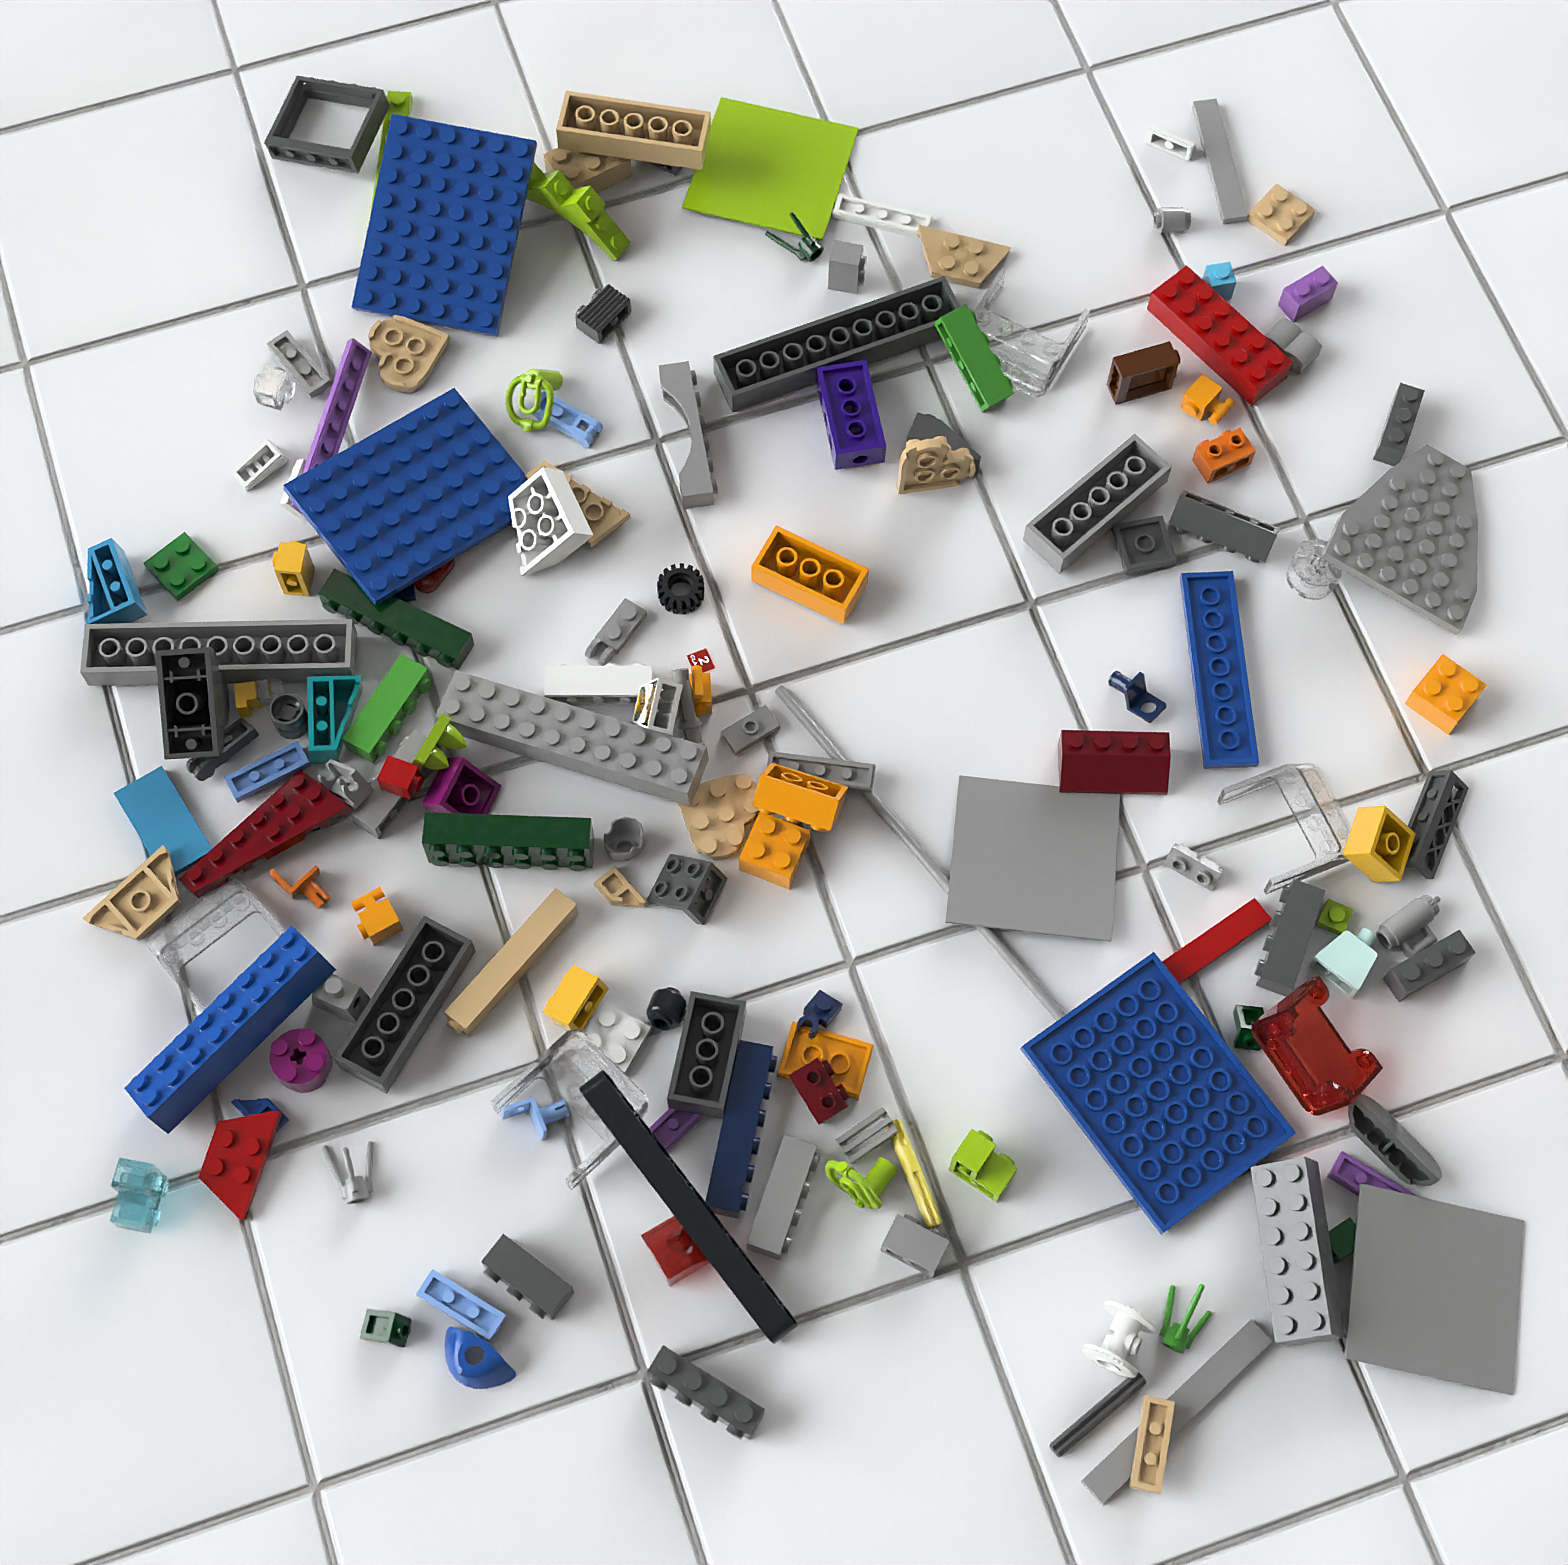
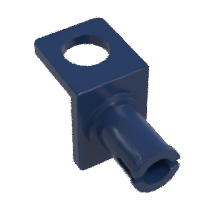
(1136, 695)

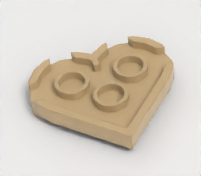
(406, 351)
(932, 465)
(720, 814)

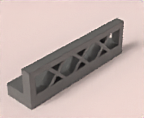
(1429, 817)

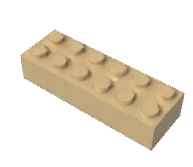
(633, 130)

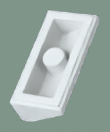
(1170, 143)

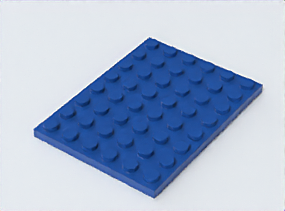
(444, 225)
(410, 495)
(1157, 1092)

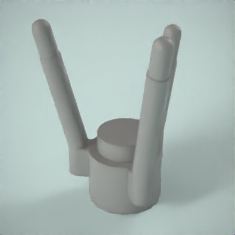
(355, 1189)

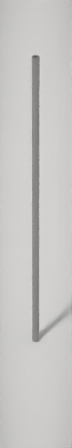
(921, 855)

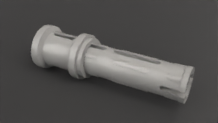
(689, 722)

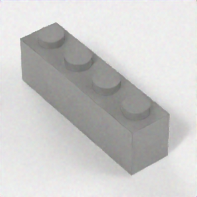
(382, 807)
(782, 1196)

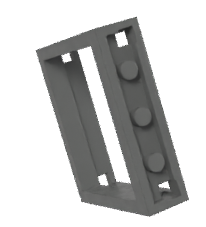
(321, 155)

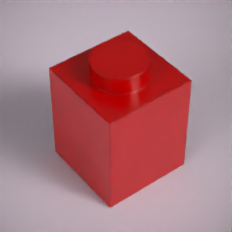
(400, 777)

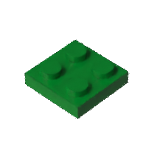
(181, 566)

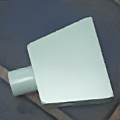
(1347, 960)

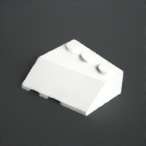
(547, 520)

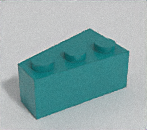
(330, 714)

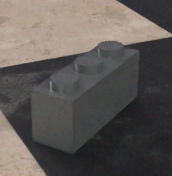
(1398, 424)
(1429, 965)
(526, 1278)

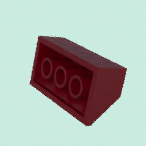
(1114, 762)

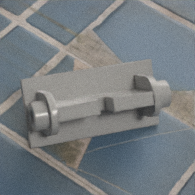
(1200, 871)

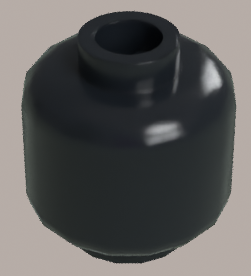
(666, 1008)

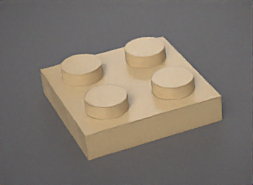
(1280, 214)

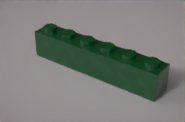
(397, 620)

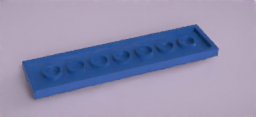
(1219, 670)

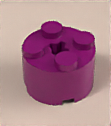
(286, 1054)

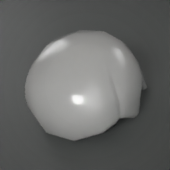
(624, 839)

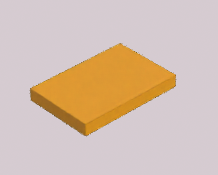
(846, 1055)

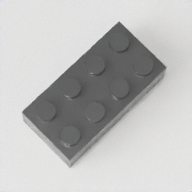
(706, 1054)

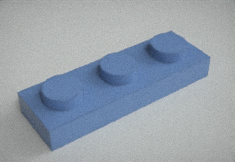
(267, 771)

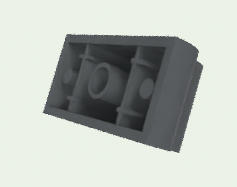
(191, 702)

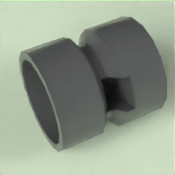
(289, 715)

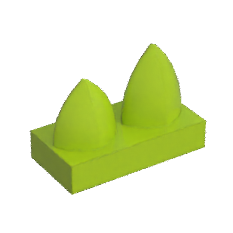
(441, 734)

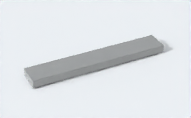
(1220, 161)

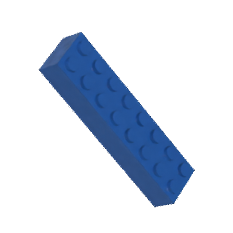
(229, 1030)

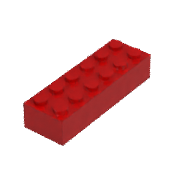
(1219, 335)

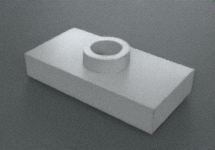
(750, 730)

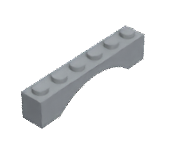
(678, 391)

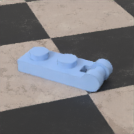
(569, 420)

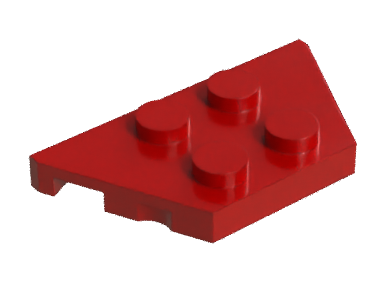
(238, 1158)

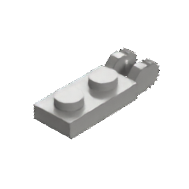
(616, 631)

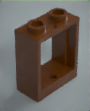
(1143, 372)

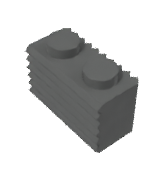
(603, 313)

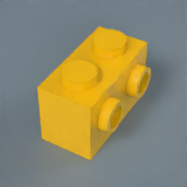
(294, 568)
(575, 999)

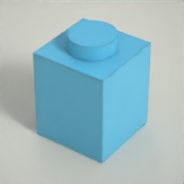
(1221, 279)

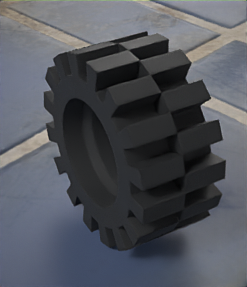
(680, 575)

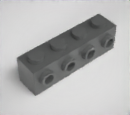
(1223, 526)
(1290, 937)
(705, 1392)

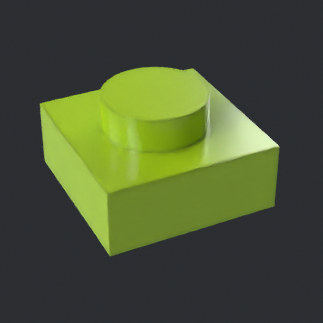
(1334, 917)

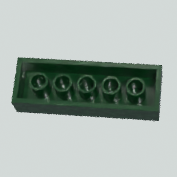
(508, 841)

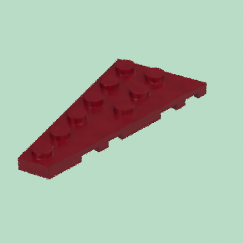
(269, 830)

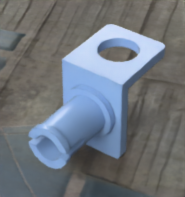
(539, 1115)

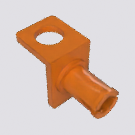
(305, 885)

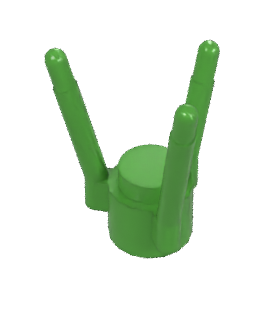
(1177, 1336)

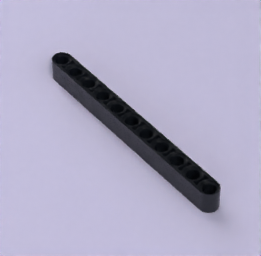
(688, 1207)

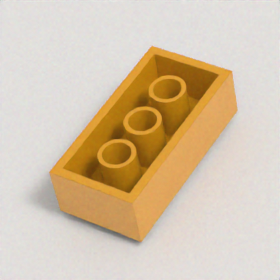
(809, 574)

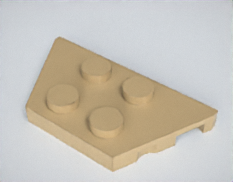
(959, 256)
(140, 899)

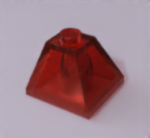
(673, 1250)

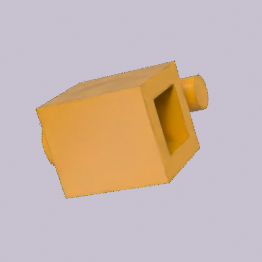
(1203, 398)
(701, 690)
(378, 919)

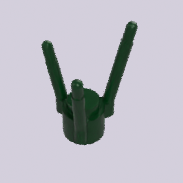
(809, 246)

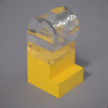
(256, 694)

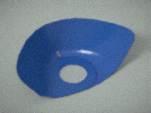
(487, 1374)

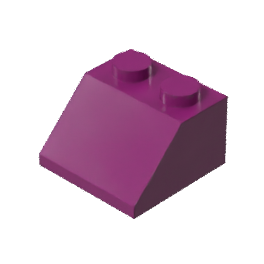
(461, 789)

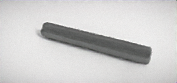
(1096, 1414)

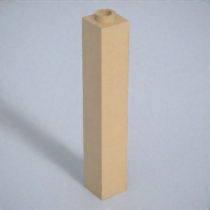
(511, 963)

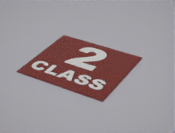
(702, 659)

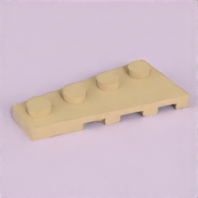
(598, 511)

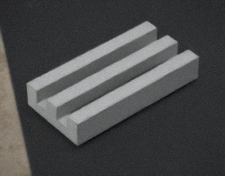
(847, 1149)

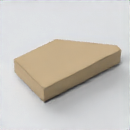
(619, 890)

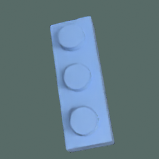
(461, 1305)

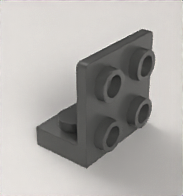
(688, 886)

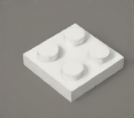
(617, 1035)

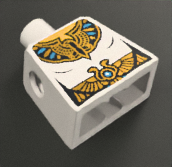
(657, 705)

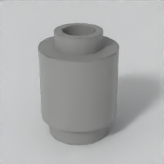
(1172, 219)

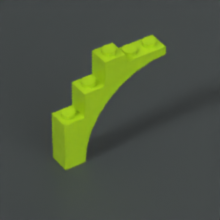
(580, 207)

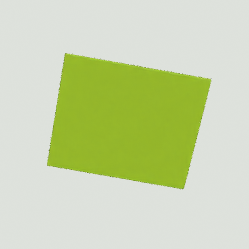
(769, 165)

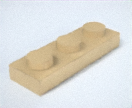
(1152, 1444)

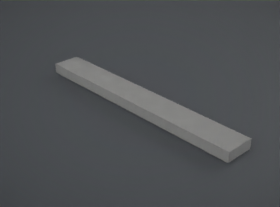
(1189, 1401)

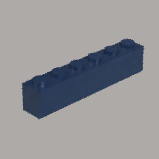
(739, 1129)

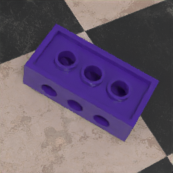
(850, 414)

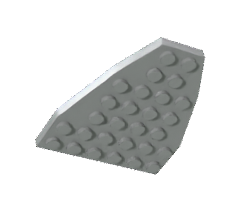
(1415, 537)

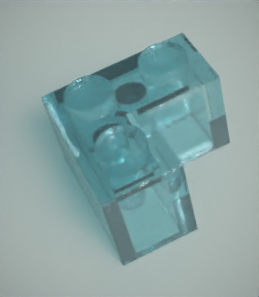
(139, 1195)

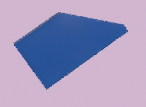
(252, 1107)

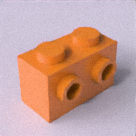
(1223, 455)

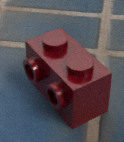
(819, 1089)

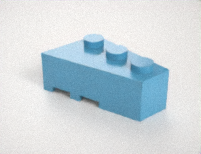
(112, 586)

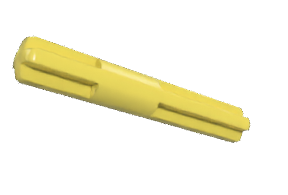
(915, 1177)

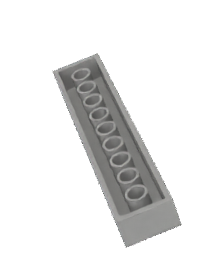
(243, 649)
(574, 738)

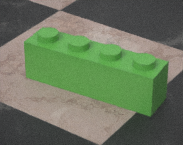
(974, 357)
(387, 709)

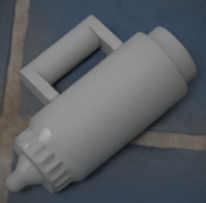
(1408, 922)

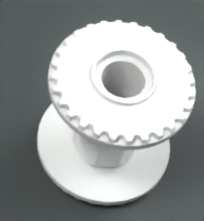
(1124, 1340)

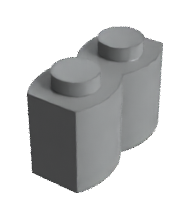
(1294, 344)

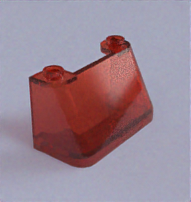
(1311, 1051)

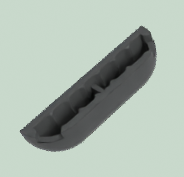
(1392, 1143)

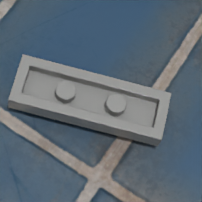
(299, 364)

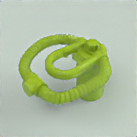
(537, 380)
(870, 1187)

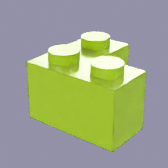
(981, 1166)

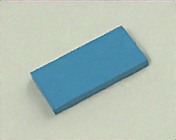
(163, 819)

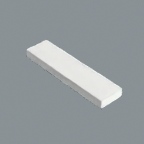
(880, 216)

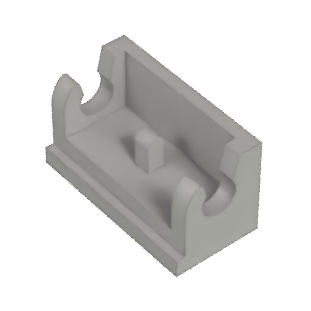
(346, 784)

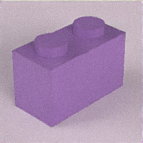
(1307, 294)

